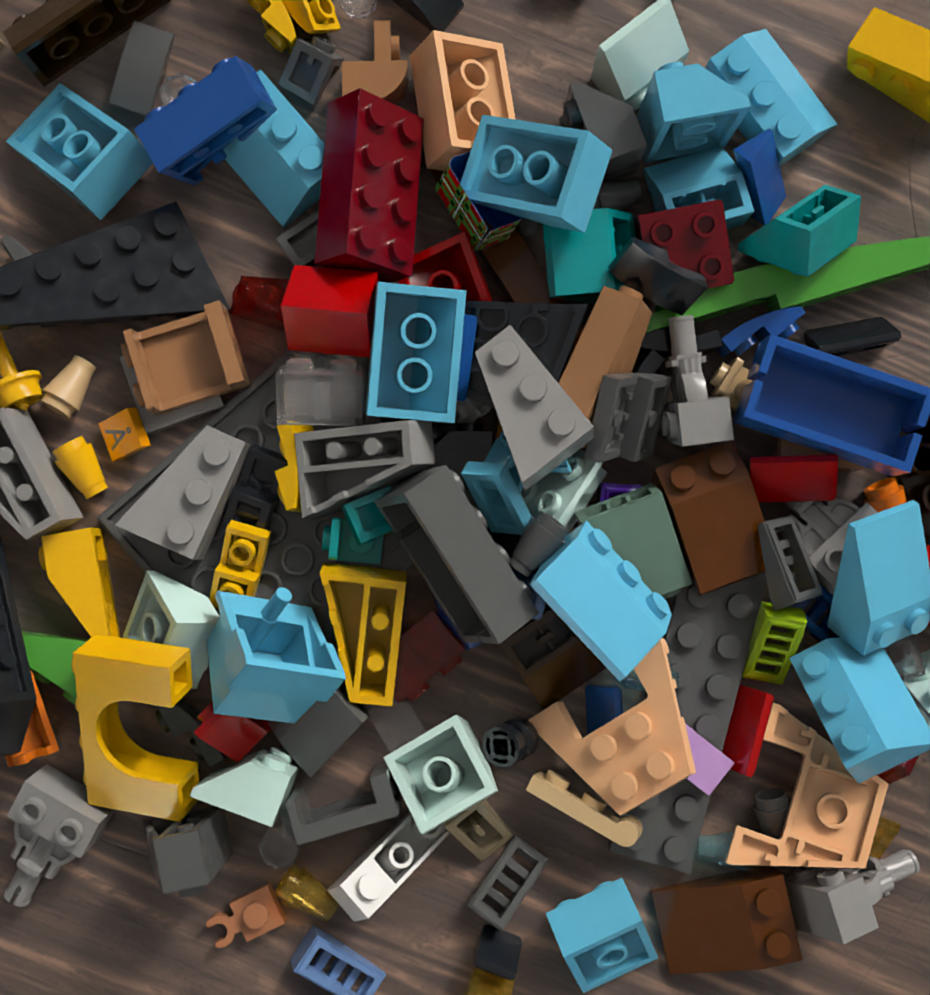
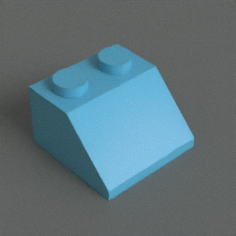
(601, 935)

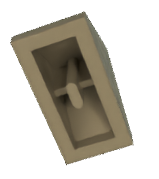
(479, 829)

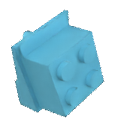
(269, 658)

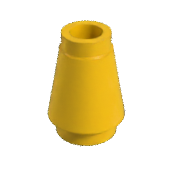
(81, 466)

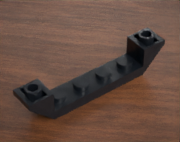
(16, 682)

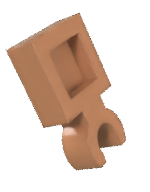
(252, 913)

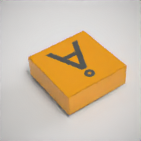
(124, 434)

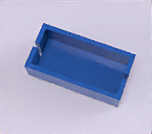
(833, 406)

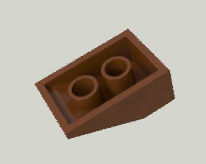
(713, 516)
(727, 922)

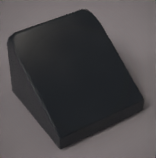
(497, 952)

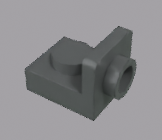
(310, 68)

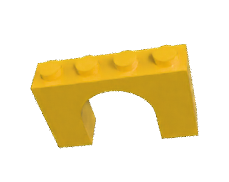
(115, 767)

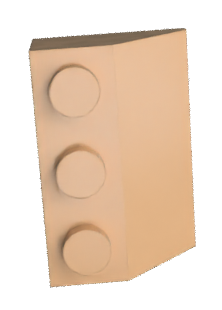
(454, 86)

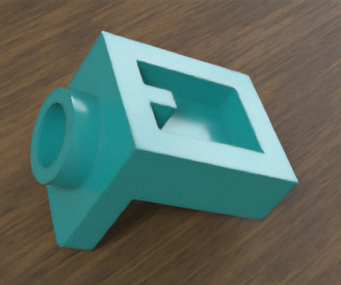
(365, 517)
(342, 544)

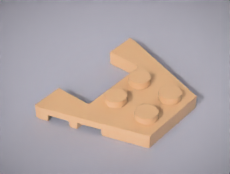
(633, 753)
(829, 812)

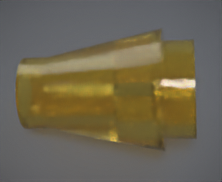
(305, 893)

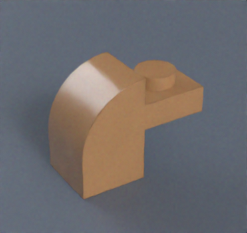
(385, 75)

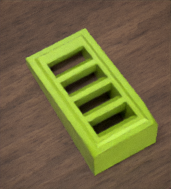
(788, 617)

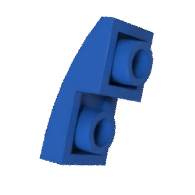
(778, 323)

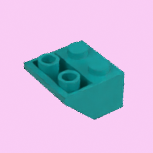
(807, 232)
(580, 261)

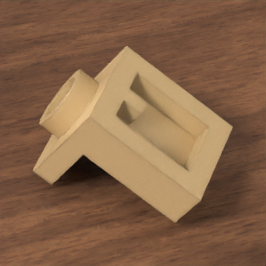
(730, 381)

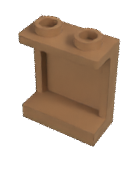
(185, 360)

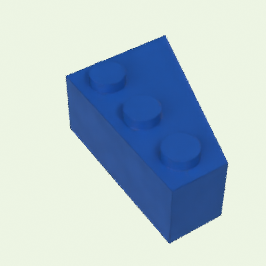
(205, 120)

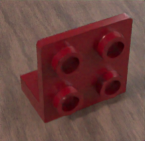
(693, 237)

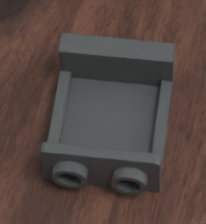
(343, 815)

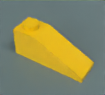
(81, 574)

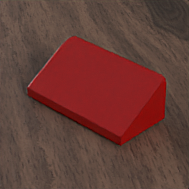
(794, 478)
(747, 729)

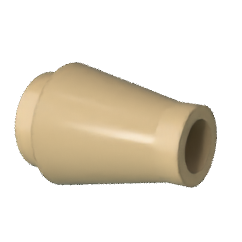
(69, 387)

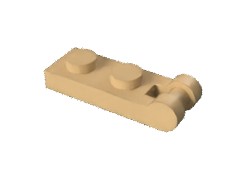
(585, 808)

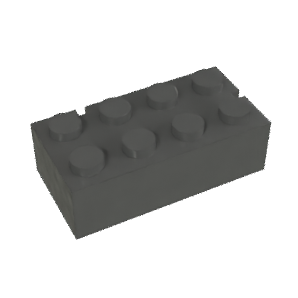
(458, 556)

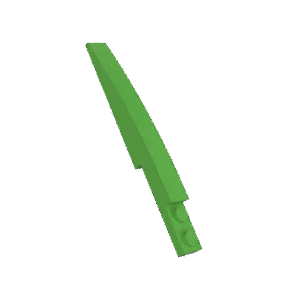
(780, 289)

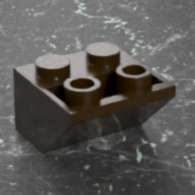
(550, 658)

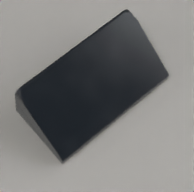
(853, 336)

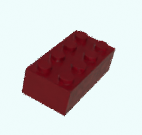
(369, 187)

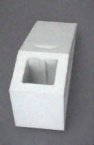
(384, 868)

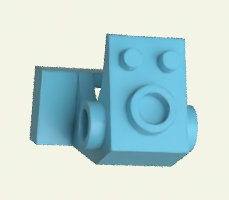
(498, 489)

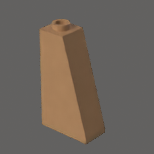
(605, 346)

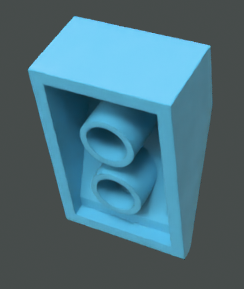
(81, 150)
(536, 171)
(882, 580)

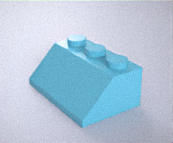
(776, 93)
(688, 112)
(280, 160)
(415, 352)
(602, 599)
(862, 706)

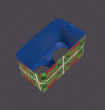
(470, 215)

